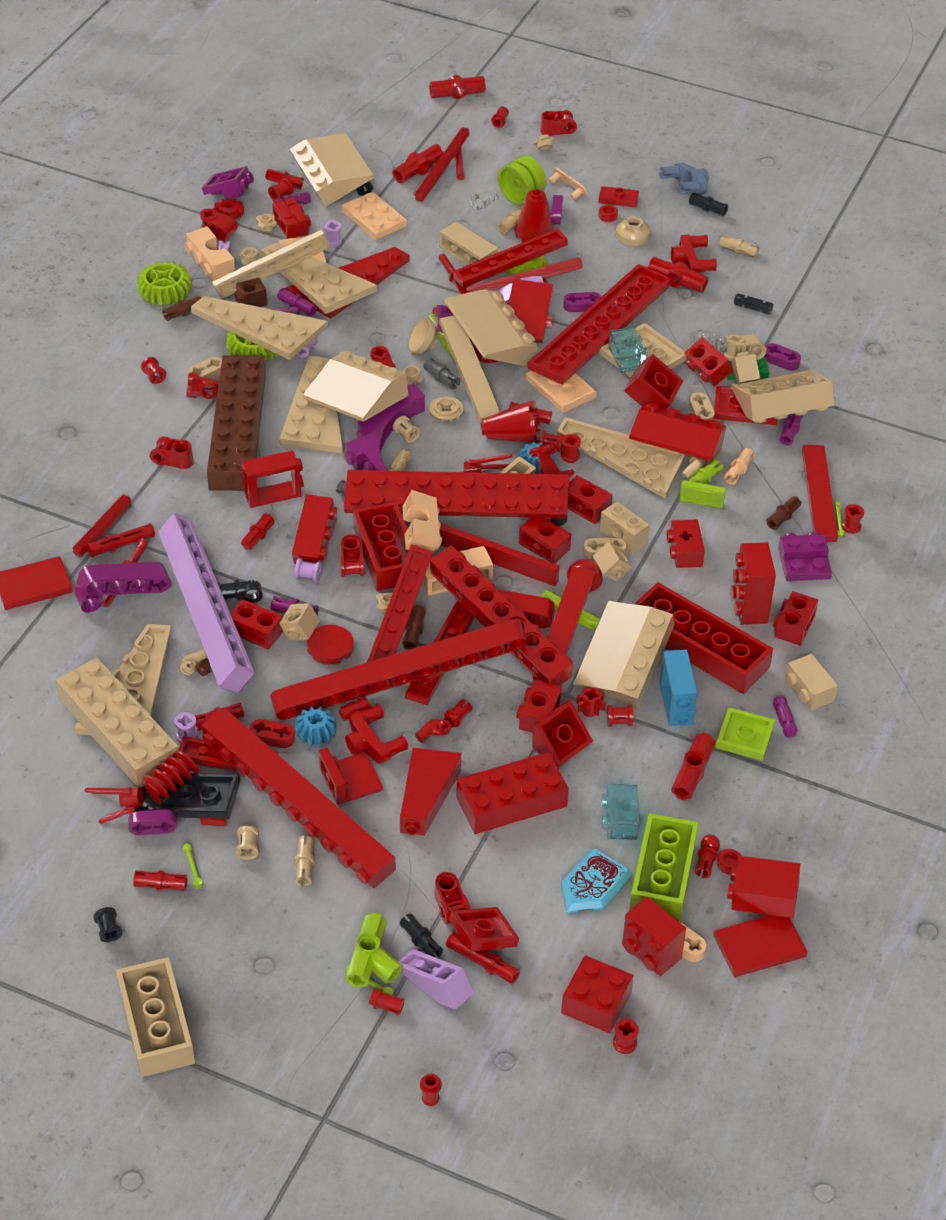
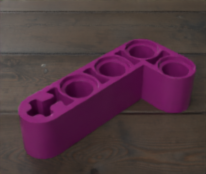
(117, 580)

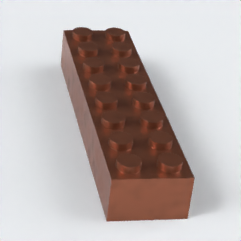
(236, 420)

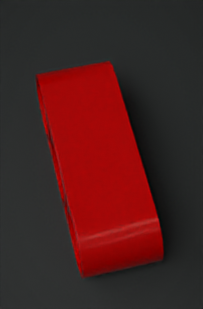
(536, 609)

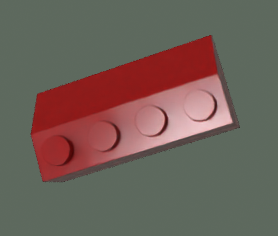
(678, 431)

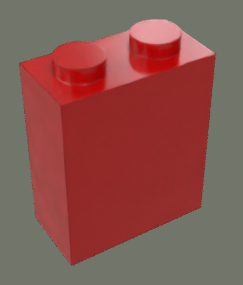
(764, 886)

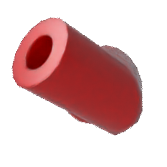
(433, 728)

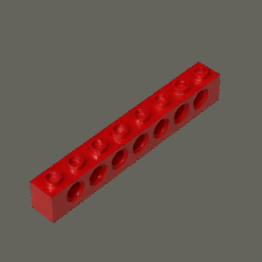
(459, 584)

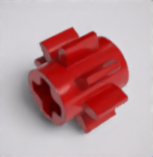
(591, 702)

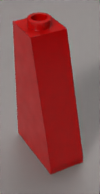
(427, 786)

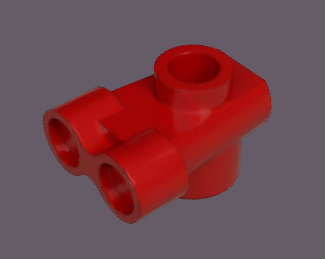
(197, 384)

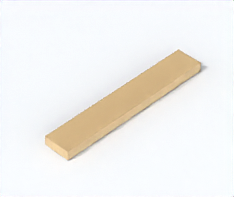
(272, 263)
(469, 368)

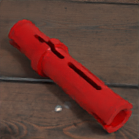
(120, 540)
(491, 963)

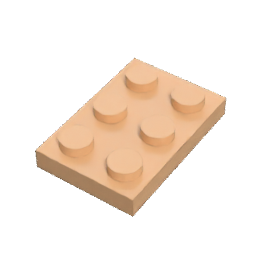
(374, 215)

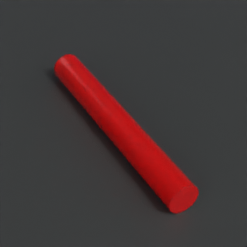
(459, 165)

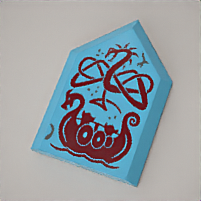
(593, 882)

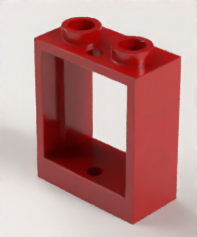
(268, 466)

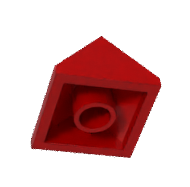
(561, 734)

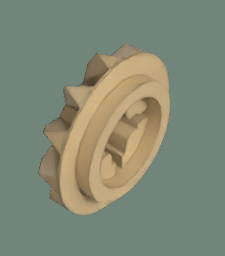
(446, 403)

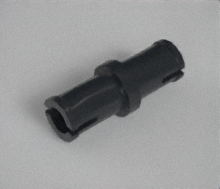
(708, 204)
(420, 936)

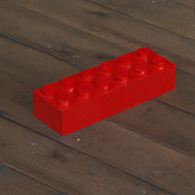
(711, 641)

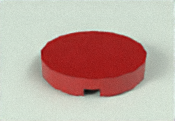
(330, 644)

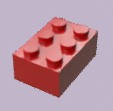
(753, 583)

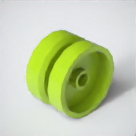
(521, 177)

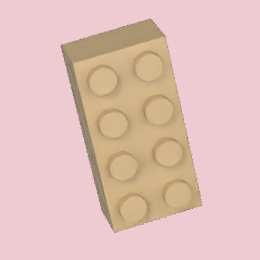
(155, 1017)

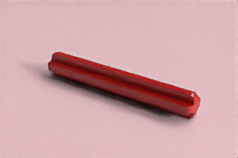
(102, 524)

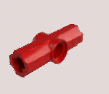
(457, 87)
(417, 163)
(680, 274)
(693, 766)

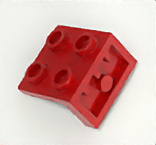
(348, 777)

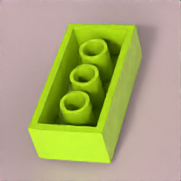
(665, 863)

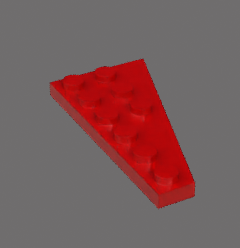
(372, 268)

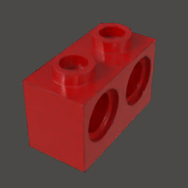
(708, 362)
(795, 618)
(257, 624)

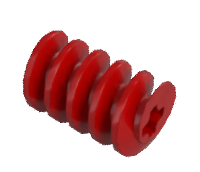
(169, 774)

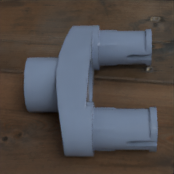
(690, 178)

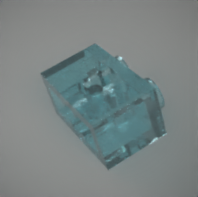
(627, 349)
(621, 811)

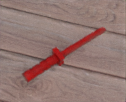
(449, 268)
(134, 559)

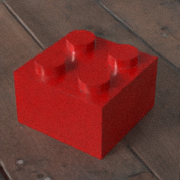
(653, 383)
(653, 936)
(597, 994)

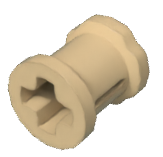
(406, 429)
(247, 842)

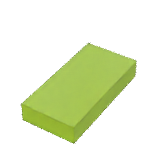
(702, 494)

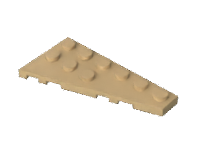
(324, 283)
(271, 329)
(309, 423)
(643, 463)
(142, 668)

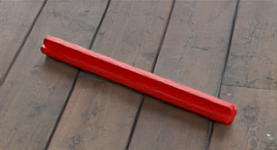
(441, 164)
(545, 271)

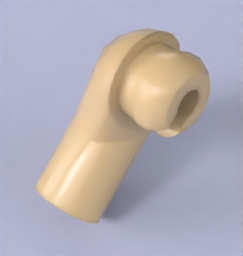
(695, 464)
(190, 661)

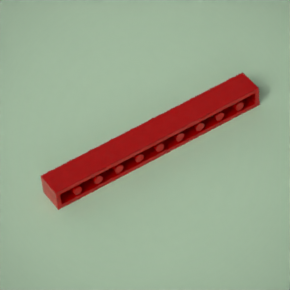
(299, 798)

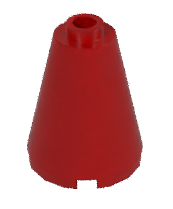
(534, 216)
(514, 424)

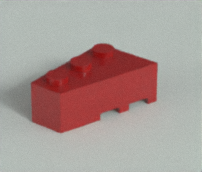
(314, 529)

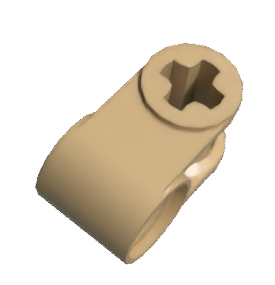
(744, 343)

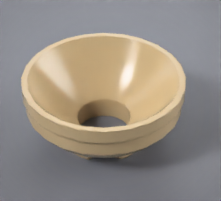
(631, 234)
(423, 336)

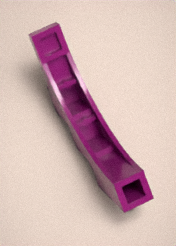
(372, 433)

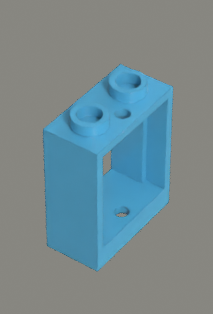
(678, 688)

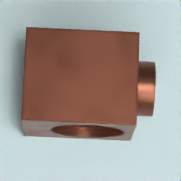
(251, 293)

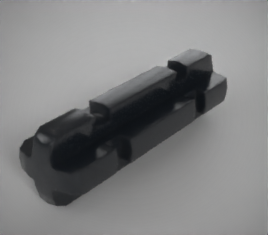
(753, 303)

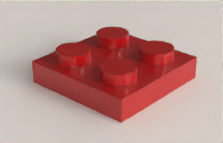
(483, 929)

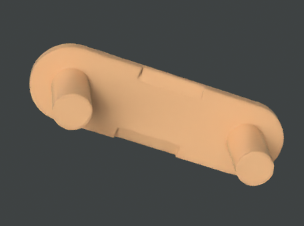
(579, 188)

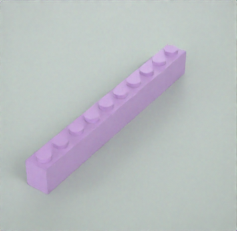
(206, 603)

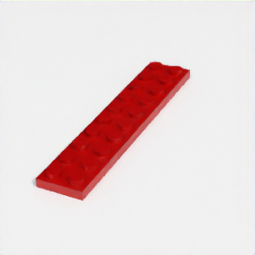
(592, 329)
(463, 492)

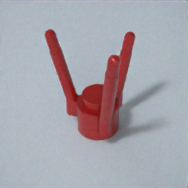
(476, 466)
(128, 797)

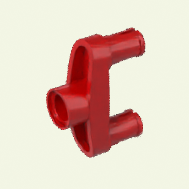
(686, 254)
(365, 739)

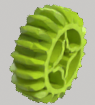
(164, 283)
(240, 346)

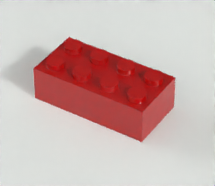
(382, 542)
(512, 792)

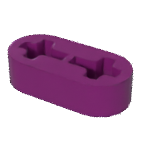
(557, 209)
(580, 301)
(782, 357)
(152, 822)

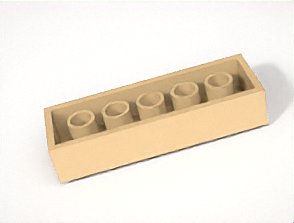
(115, 719)

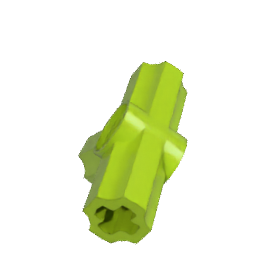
(370, 957)

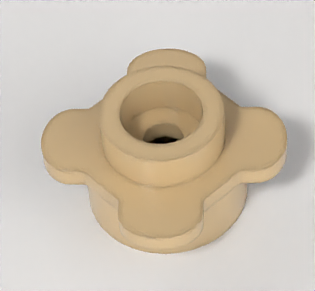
(544, 142)
(266, 222)
(249, 255)
(413, 375)
(383, 601)

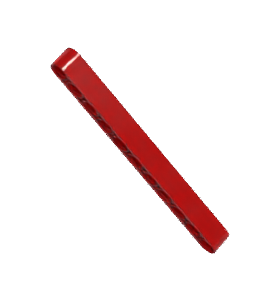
(399, 669)

